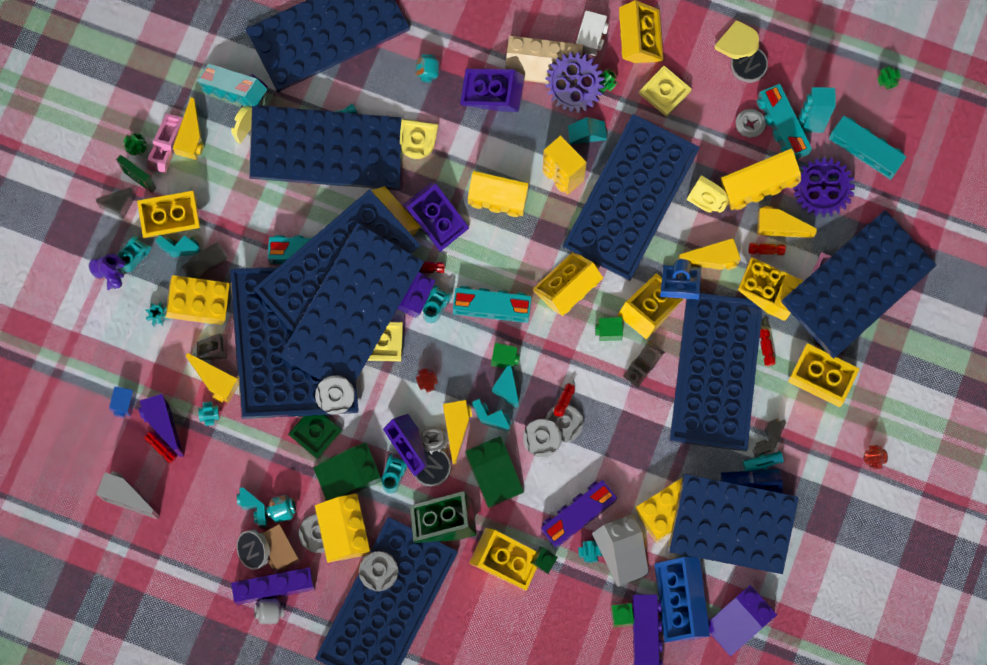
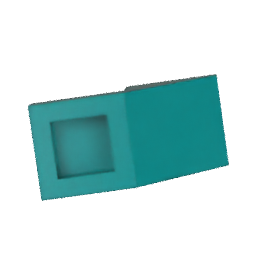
(184, 247)
(496, 420)
(249, 502)

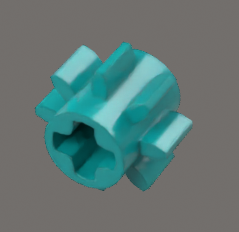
(155, 309)
(208, 413)
(589, 552)

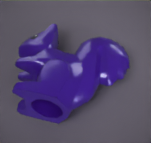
(107, 268)

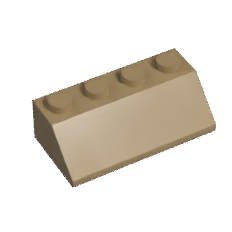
(534, 56)

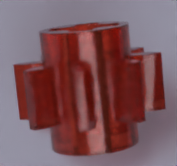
(426, 380)
(875, 457)

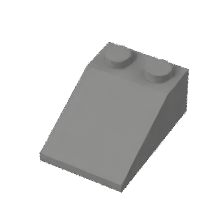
(118, 492)
(623, 549)

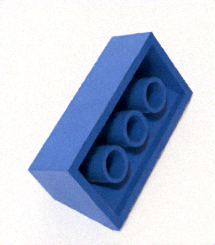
(682, 599)

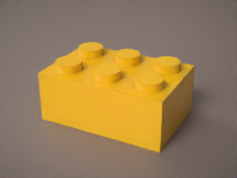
(563, 165)
(197, 300)
(823, 375)
(659, 511)

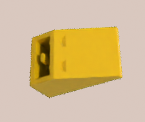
(768, 287)

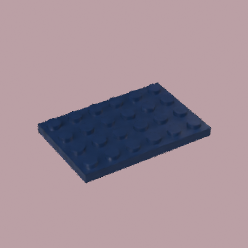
(733, 524)

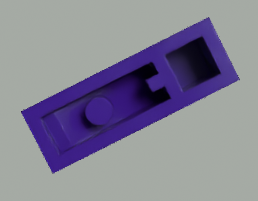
(407, 441)

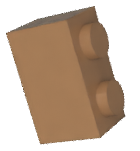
(281, 551)

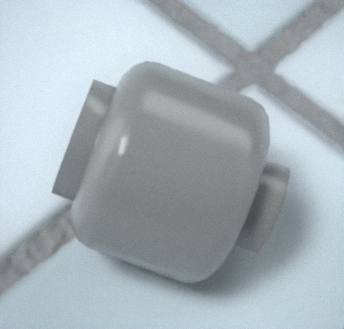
(268, 611)

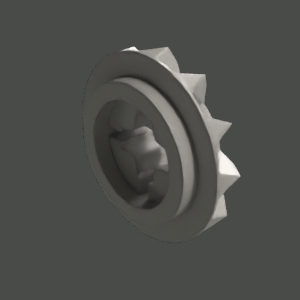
(753, 116)
(432, 434)

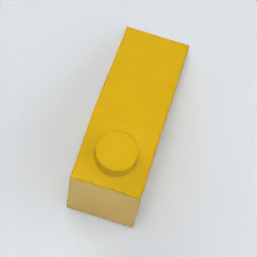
(189, 138)
(778, 223)
(714, 256)
(218, 382)
(457, 423)

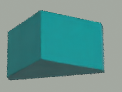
(587, 131)
(506, 388)

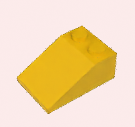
(646, 308)
(504, 558)

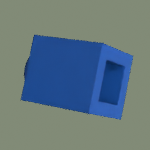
(122, 402)

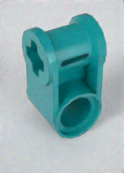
(135, 251)
(438, 301)
(395, 470)

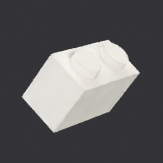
(591, 32)

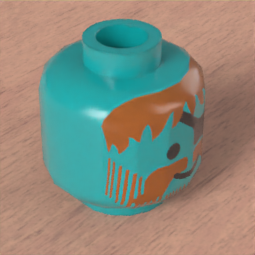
(427, 68)
(281, 508)

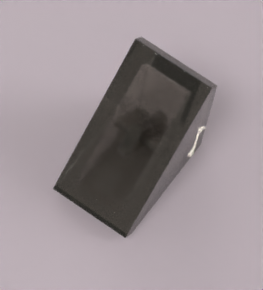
(118, 202)
(212, 348)

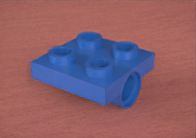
(681, 280)

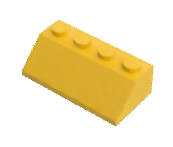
(761, 179)

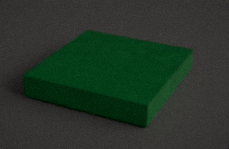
(136, 173)
(315, 434)

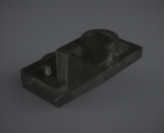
(204, 261)
(643, 364)
(773, 432)

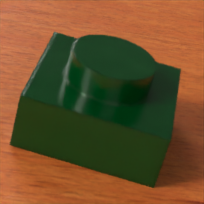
(544, 560)

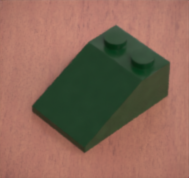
(347, 472)
(494, 472)
(443, 519)

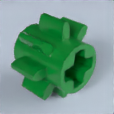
(889, 78)
(609, 81)
(135, 143)

